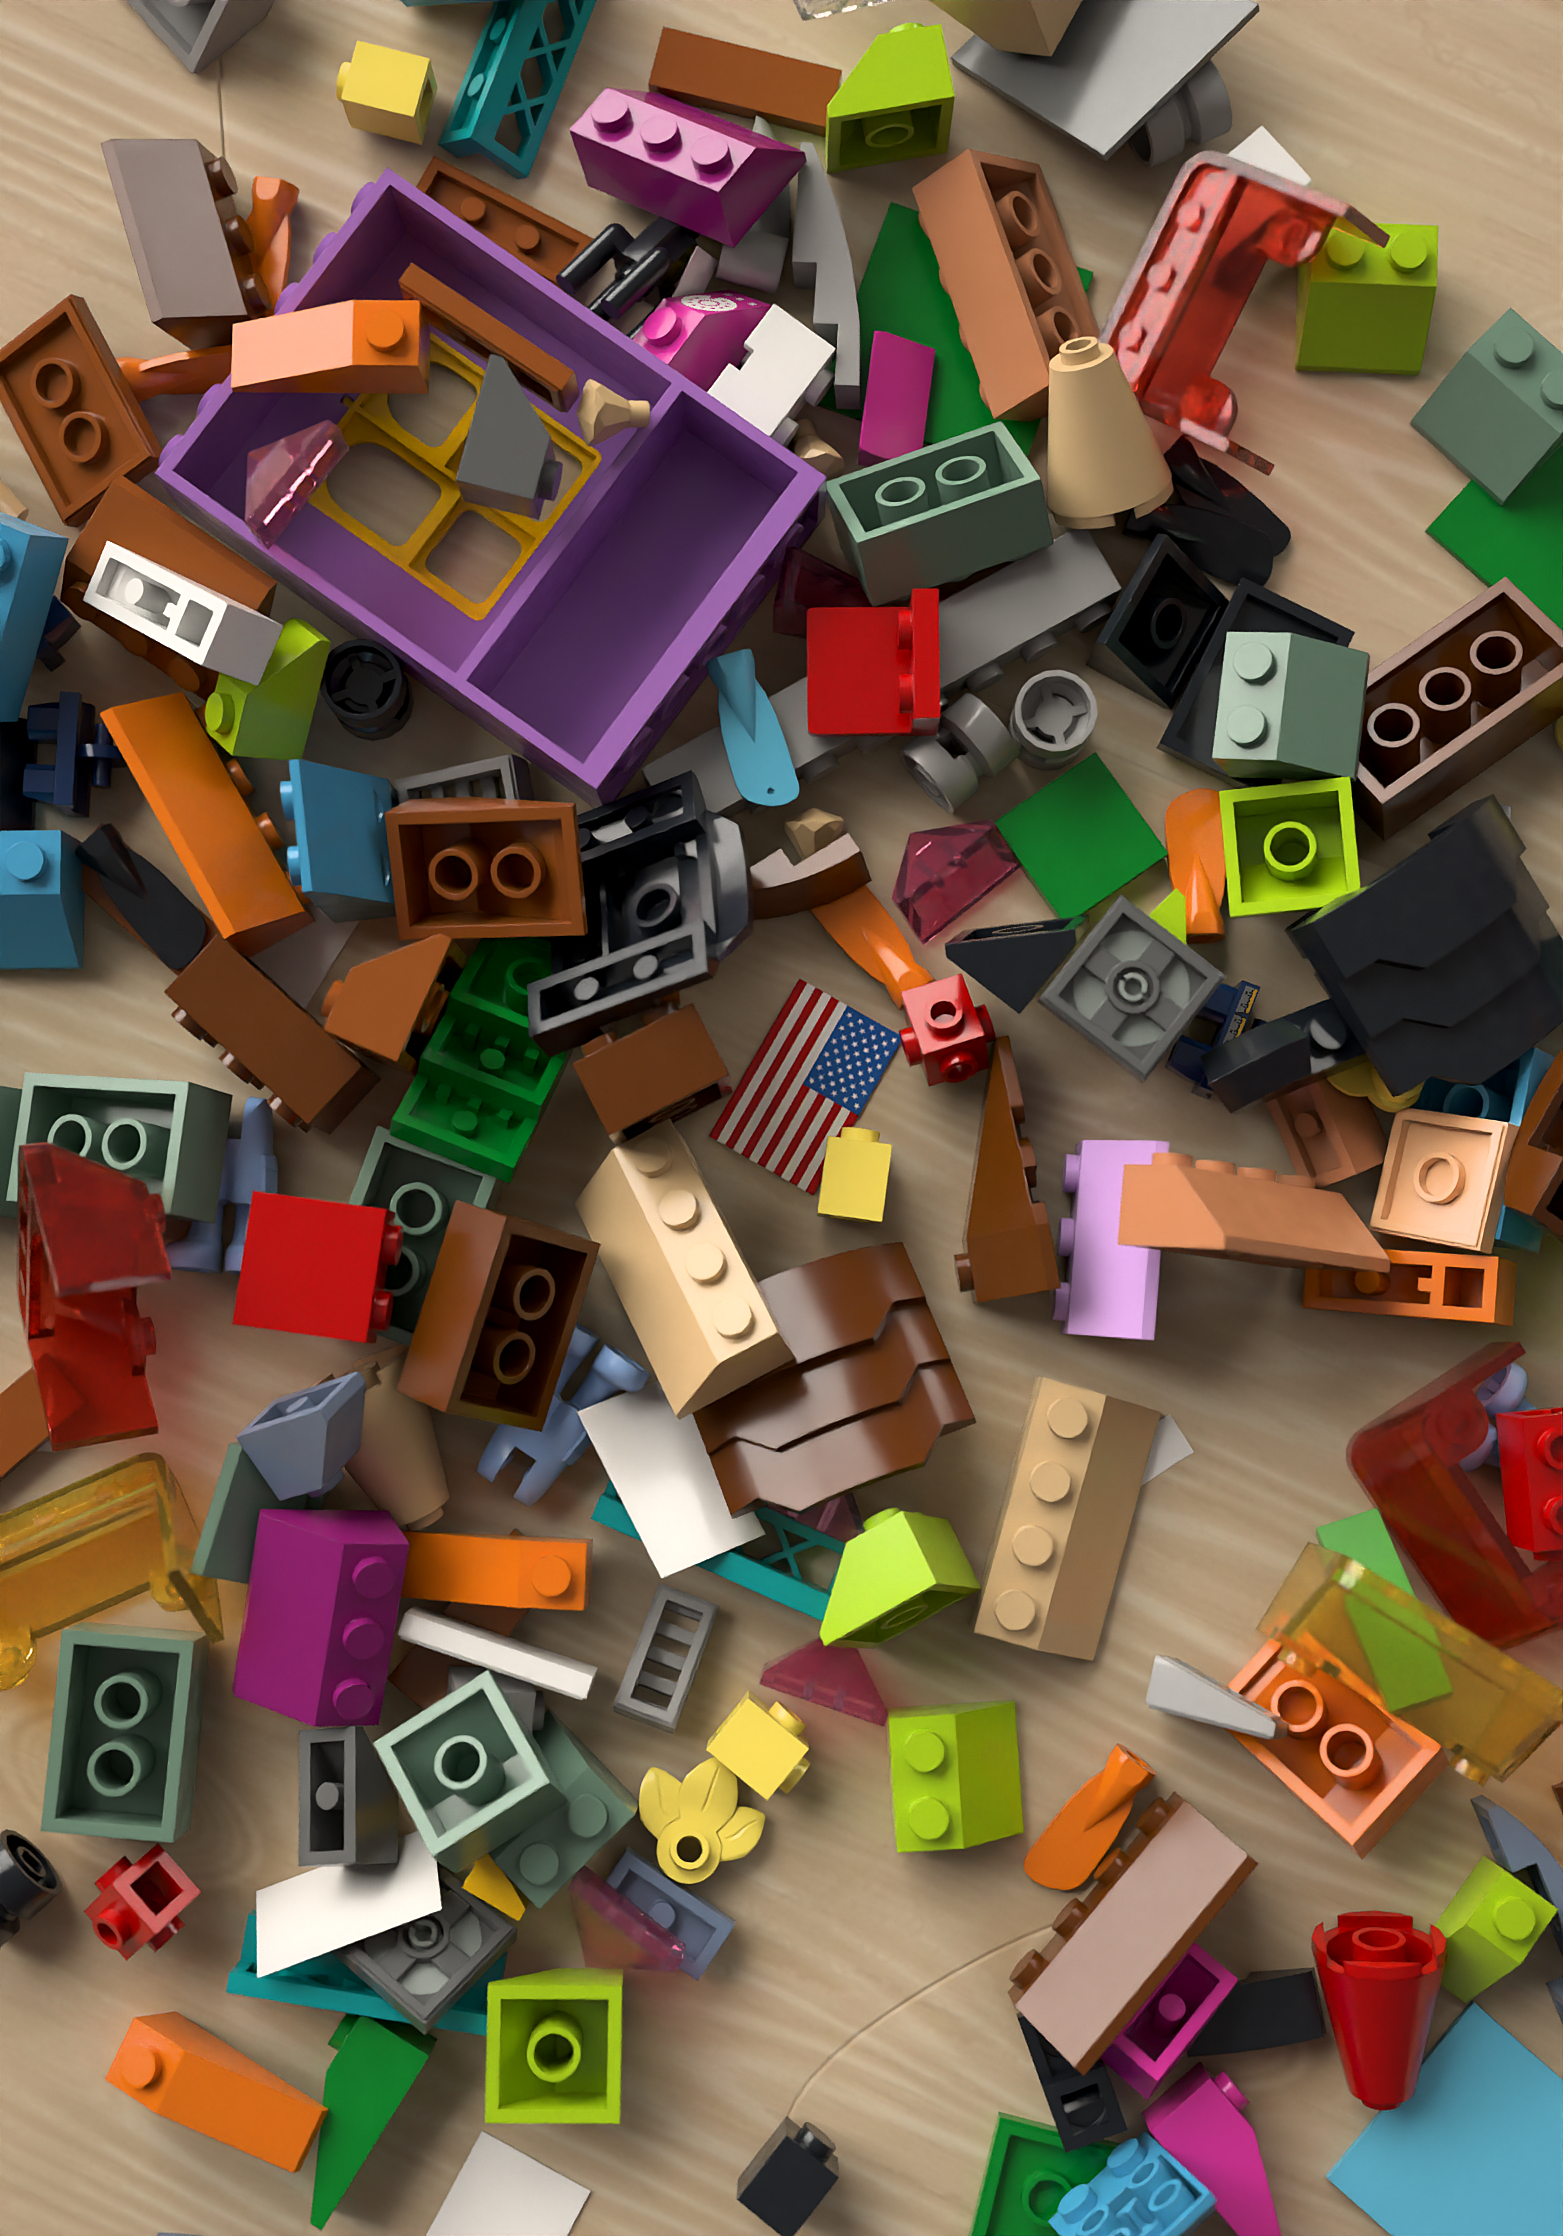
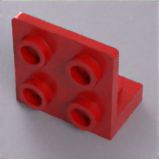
(874, 669)

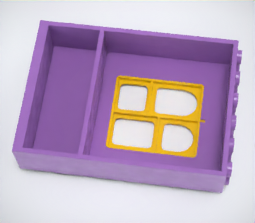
(612, 595)

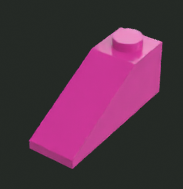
(1212, 2139)

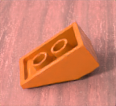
(1340, 1750)

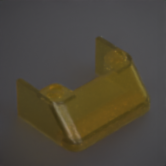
(94, 1550)
(1412, 1663)

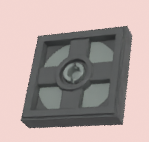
(1131, 988)
(434, 1958)

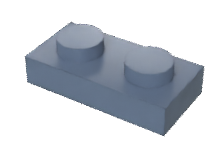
(675, 1908)

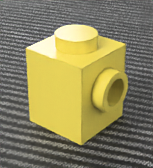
(387, 92)
(855, 1176)
(762, 1745)

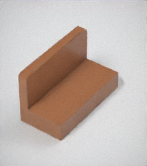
(1328, 1132)

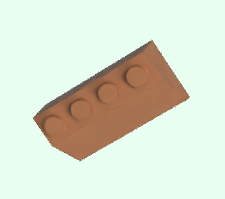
(1005, 275)
(1242, 1216)

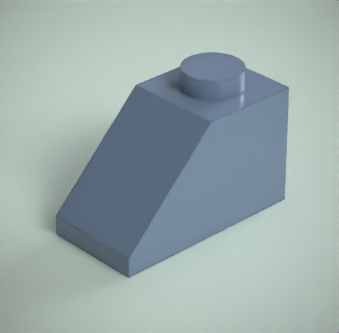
(307, 1436)

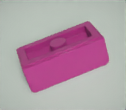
(895, 398)

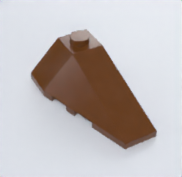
(1004, 1230)

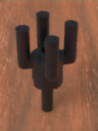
(644, 267)

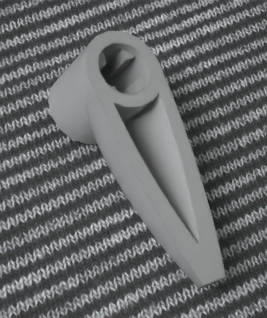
(761, 252)

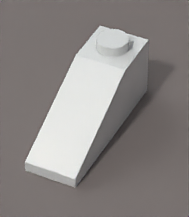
(183, 614)

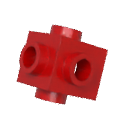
(945, 1031)
(140, 1902)

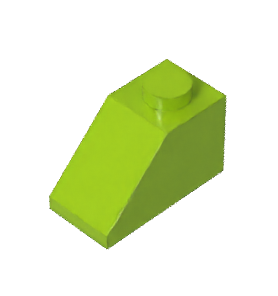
(277, 713)
(1489, 1928)

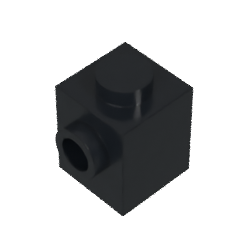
(789, 2176)

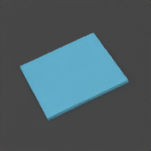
(1471, 2145)

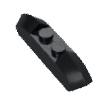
(1282, 1056)

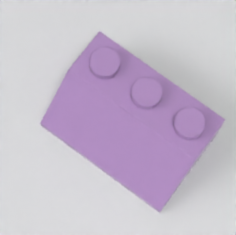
(1107, 1285)

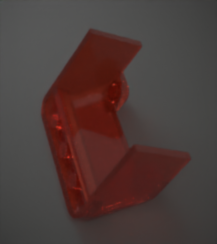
(1196, 279)
(80, 1255)
(1438, 1518)

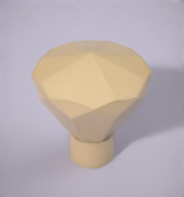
(606, 413)
(816, 451)
(812, 830)

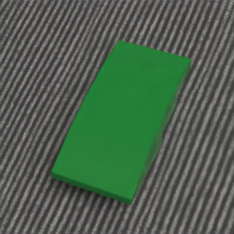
(481, 1073)

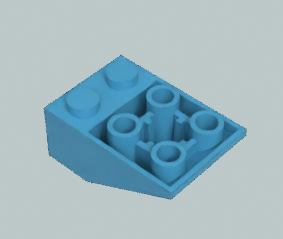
(340, 840)
(1136, 2195)

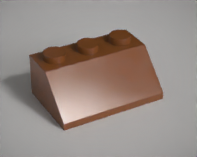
(161, 535)
(395, 1002)

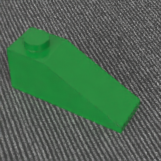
(362, 2091)

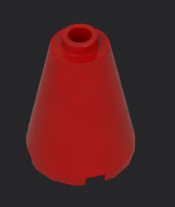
(1380, 1999)

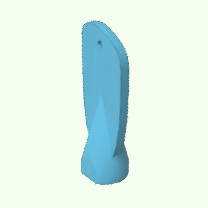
(752, 733)

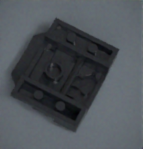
(662, 912)
(1444, 956)

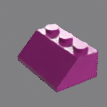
(682, 162)
(321, 1614)

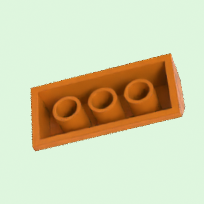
(210, 820)

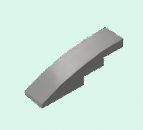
(825, 264)

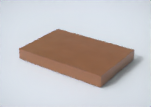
(74, 410)

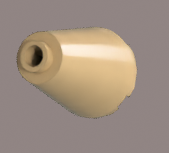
(1099, 441)
(399, 1446)

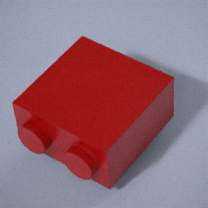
(317, 1267)
(1533, 1479)

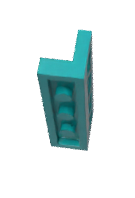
(495, 79)
(743, 1568)
(331, 1985)

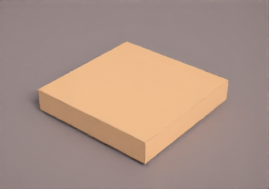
(1444, 1179)

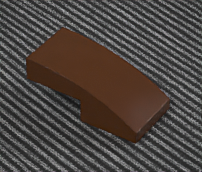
(817, 880)

